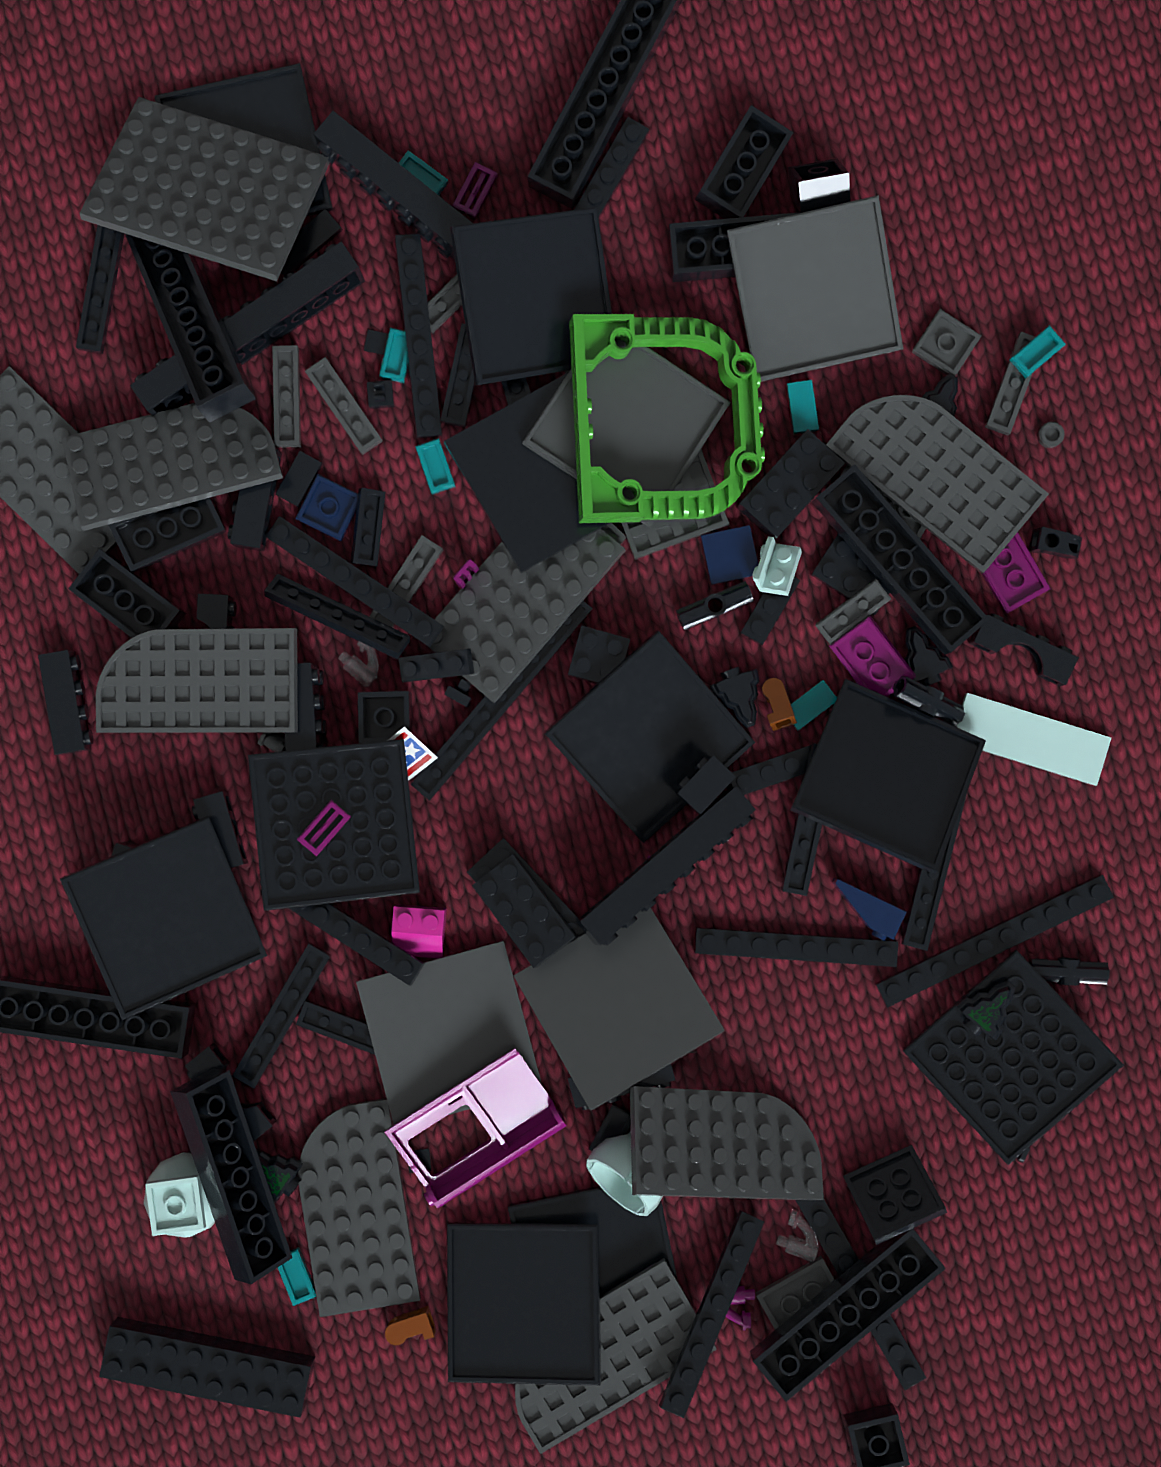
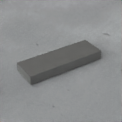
(853, 611)

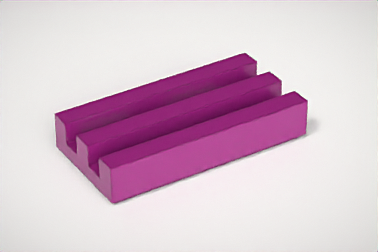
(466, 209)
(465, 573)
(338, 810)

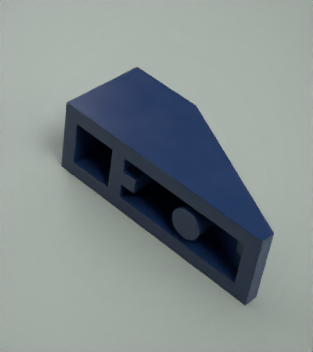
(875, 913)

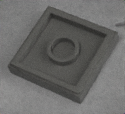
(946, 343)

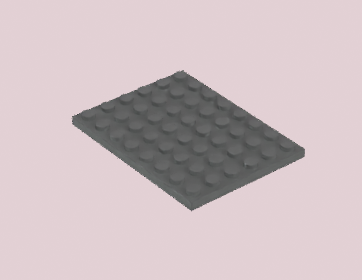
(205, 188)

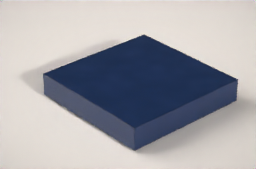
(328, 507)
(729, 554)

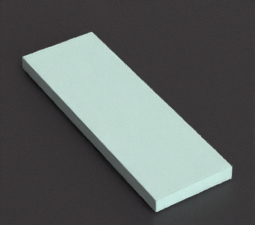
(1035, 739)

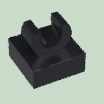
(380, 394)
(459, 694)

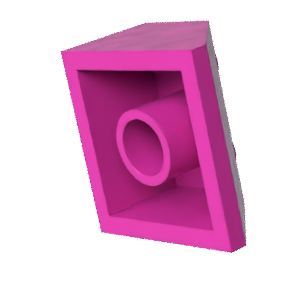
(419, 930)

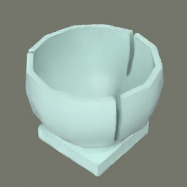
(612, 1171)
(177, 1198)

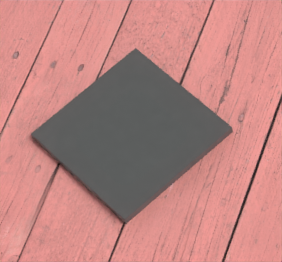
(816, 288)
(643, 417)
(619, 1008)
(443, 1025)

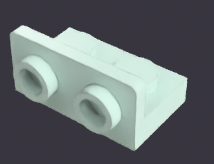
(776, 567)

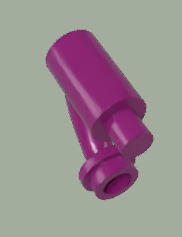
(739, 1298)

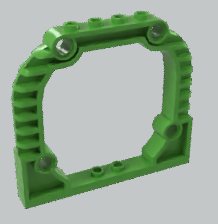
(600, 494)

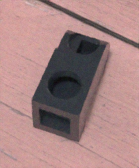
(1055, 543)

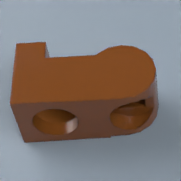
(782, 711)
(409, 1325)

